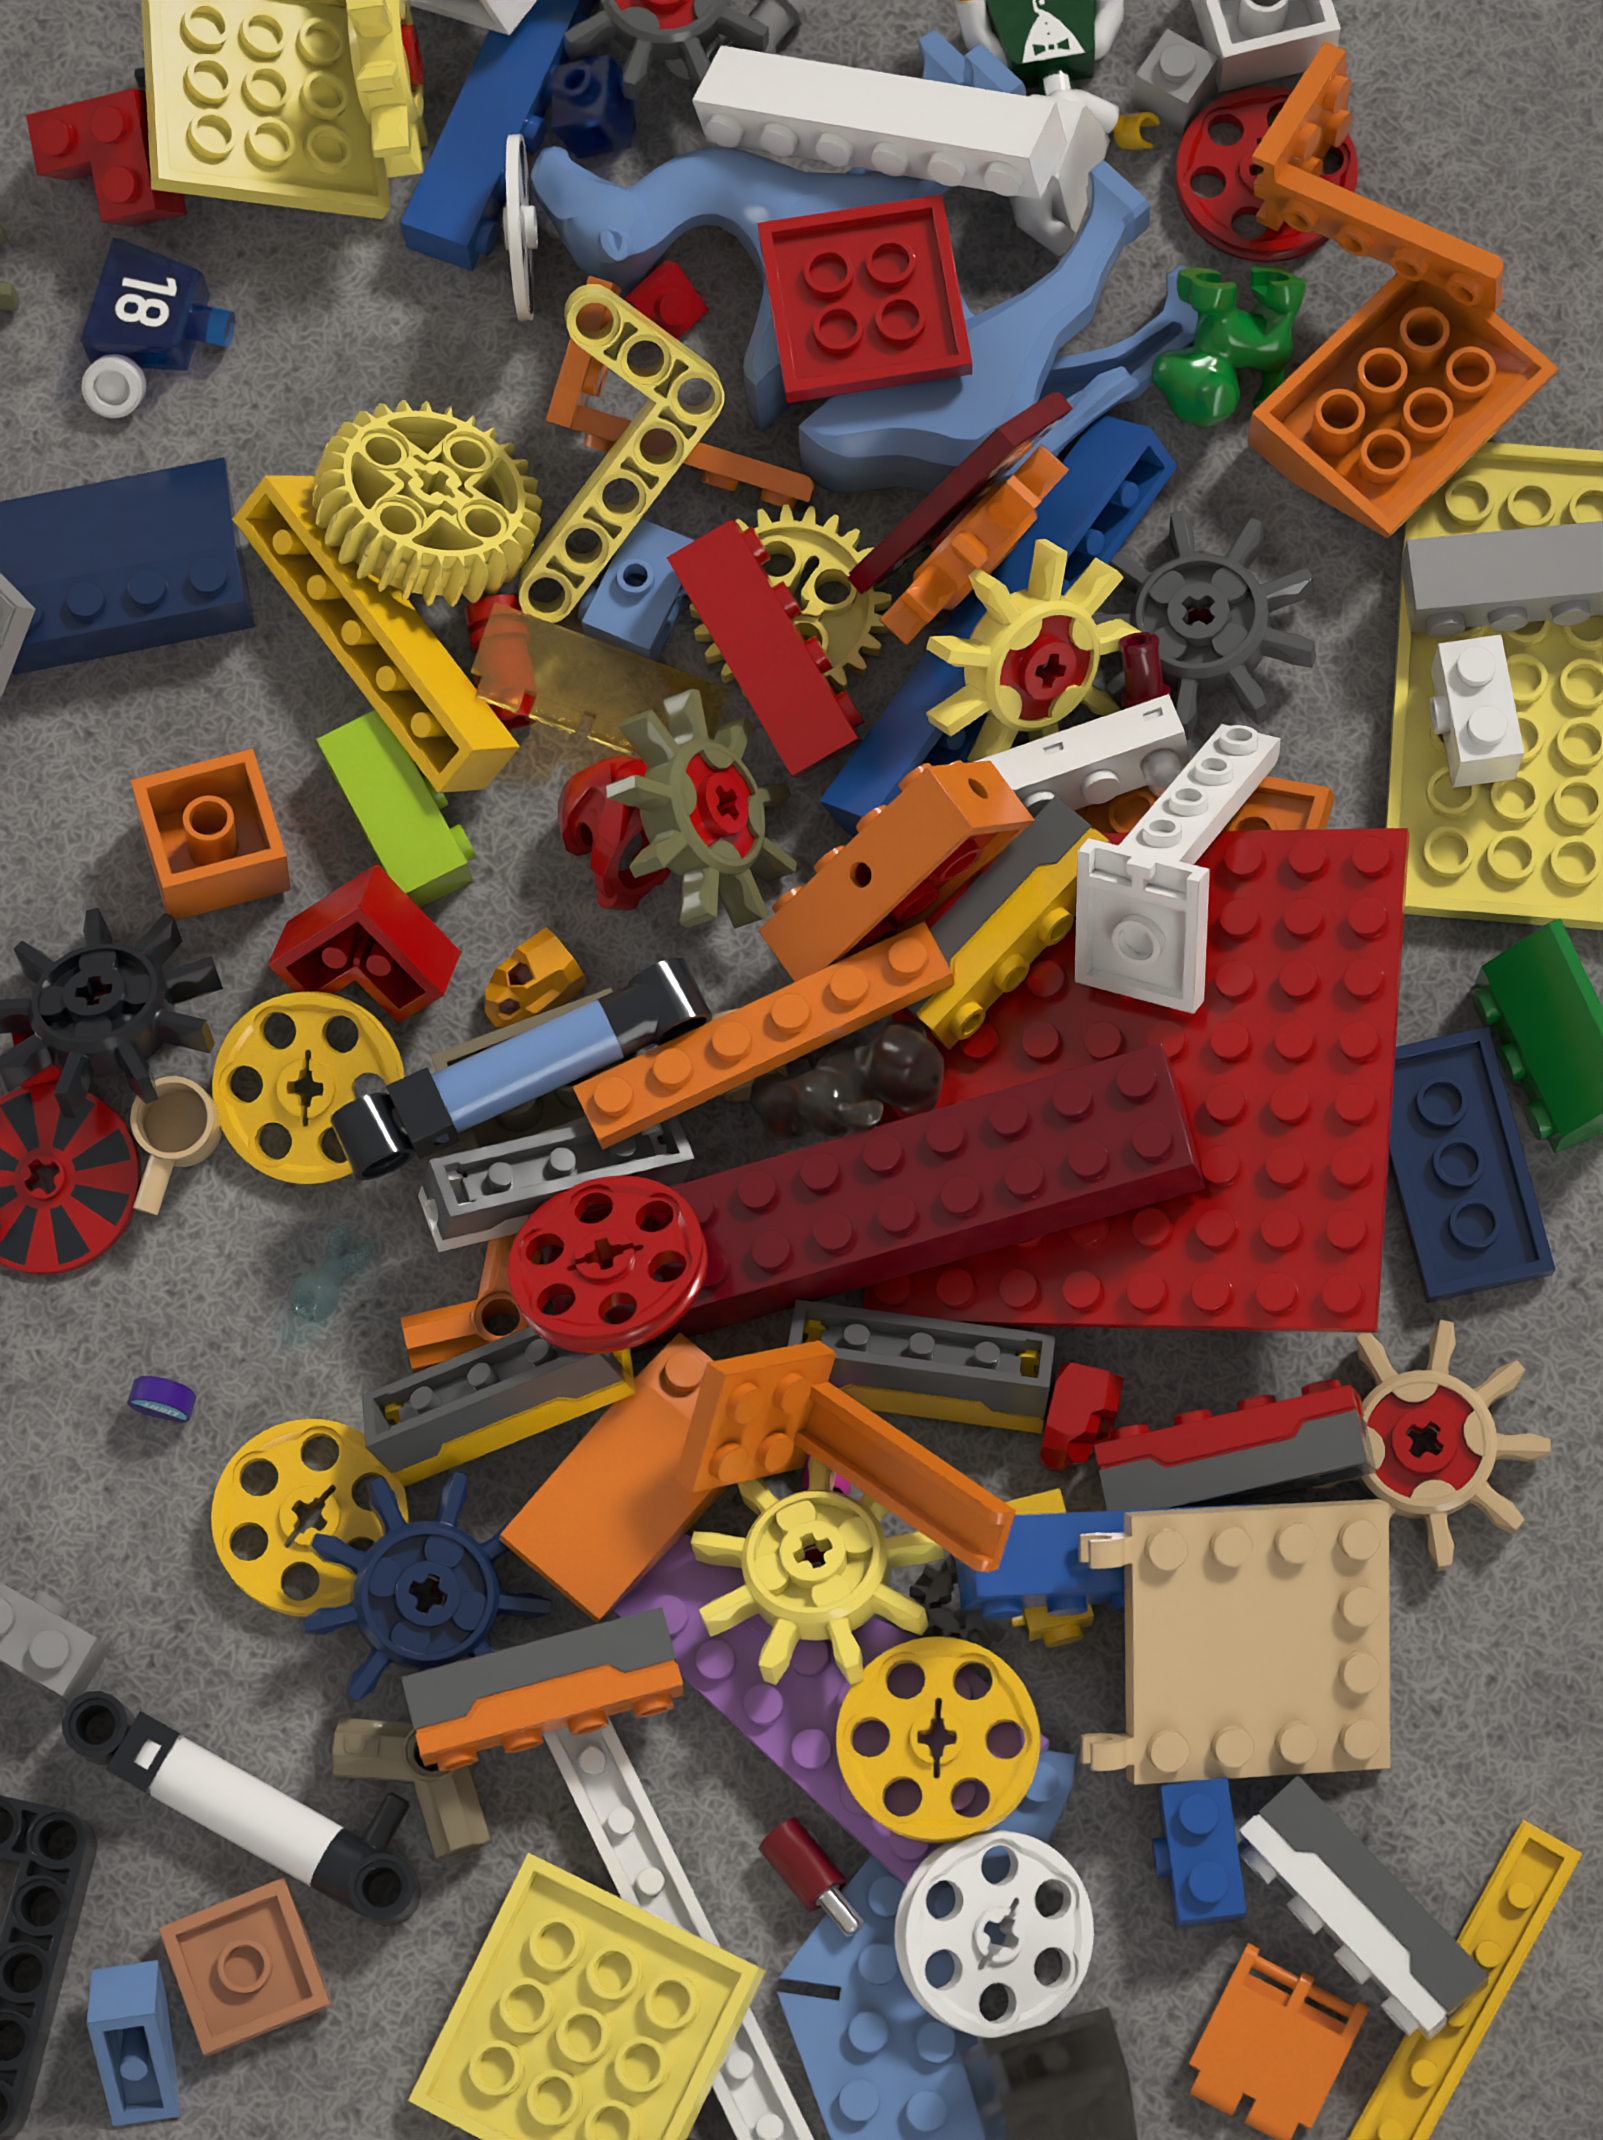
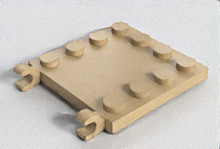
(1250, 1641)

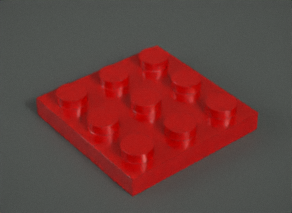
(864, 298)

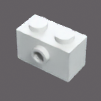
(1476, 711)

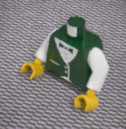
(1043, 40)

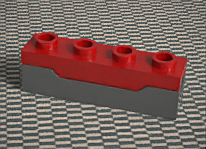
(1240, 1454)

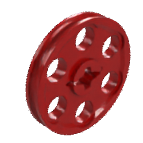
(1234, 167)
(629, 1281)

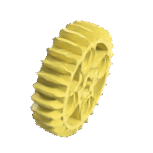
(440, 502)

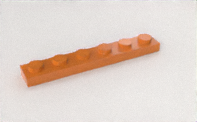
(763, 1035)

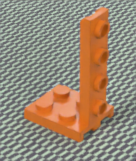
(1295, 193)
(586, 376)
(776, 1406)

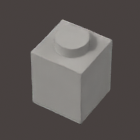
(1175, 81)

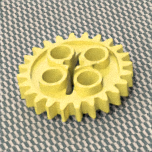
(840, 627)

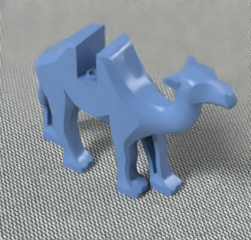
(909, 431)

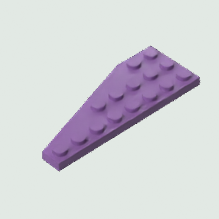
(799, 1715)

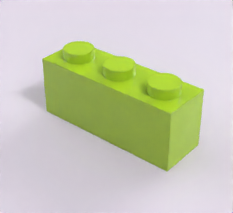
(397, 810)

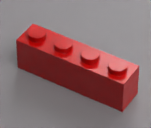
(766, 649)

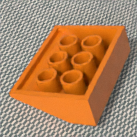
(1397, 402)

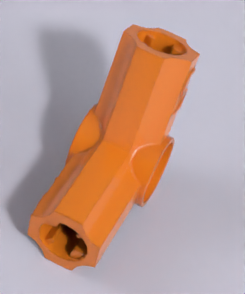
(459, 1328)

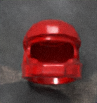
(605, 827)

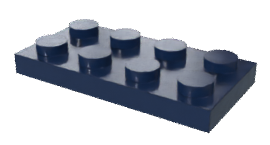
(1462, 1169)

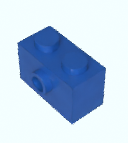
(1199, 1853)

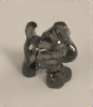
(832, 1097)

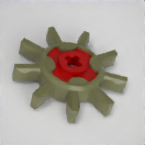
(702, 811)

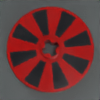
(92, 1190)

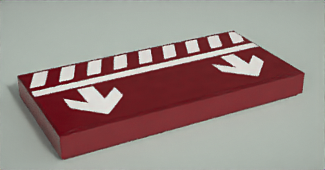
(965, 483)

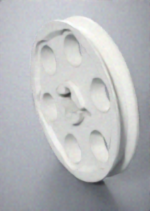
(963, 1936)

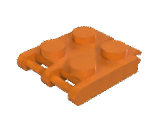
(1273, 2047)

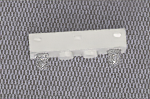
(1099, 758)

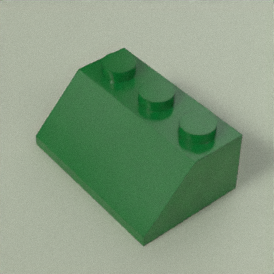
(1548, 1033)

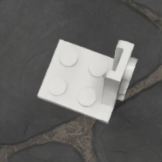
(1146, 900)

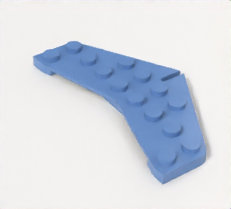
(876, 2053)

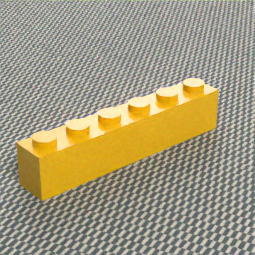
(378, 642)

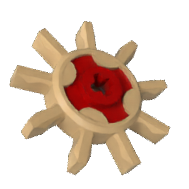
(1464, 1441)

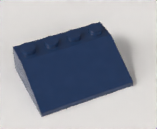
(126, 564)

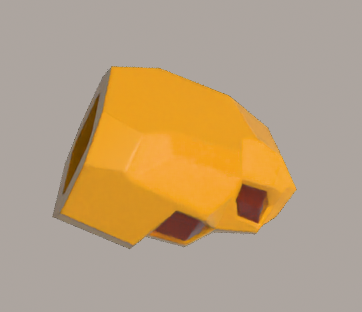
(532, 981)

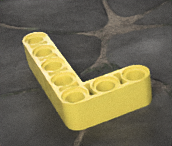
(626, 457)

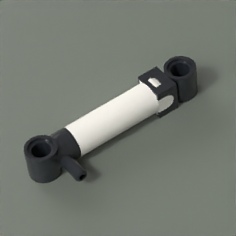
(248, 1809)

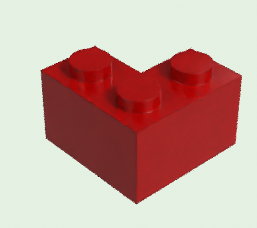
(110, 142)
(369, 936)

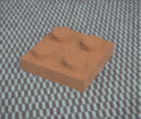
(245, 1967)

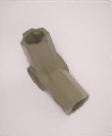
(392, 1754)

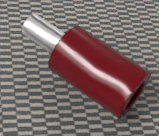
(809, 1873)

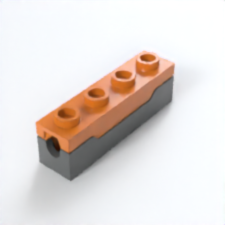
(543, 1688)

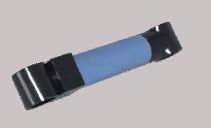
(431, 1109)

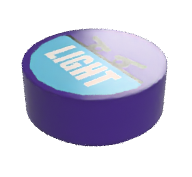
(162, 1398)

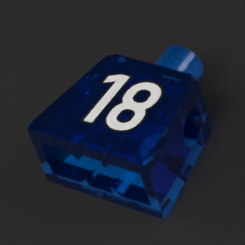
(152, 310)

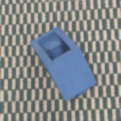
(133, 2042)

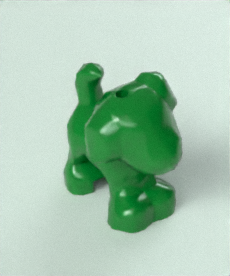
(1202, 378)

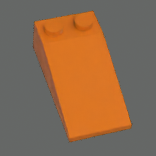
(615, 1496)

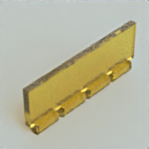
(577, 677)

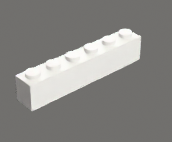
(881, 122)

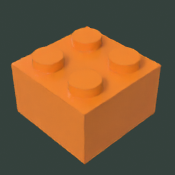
(211, 835)

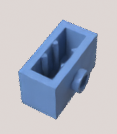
(638, 593)

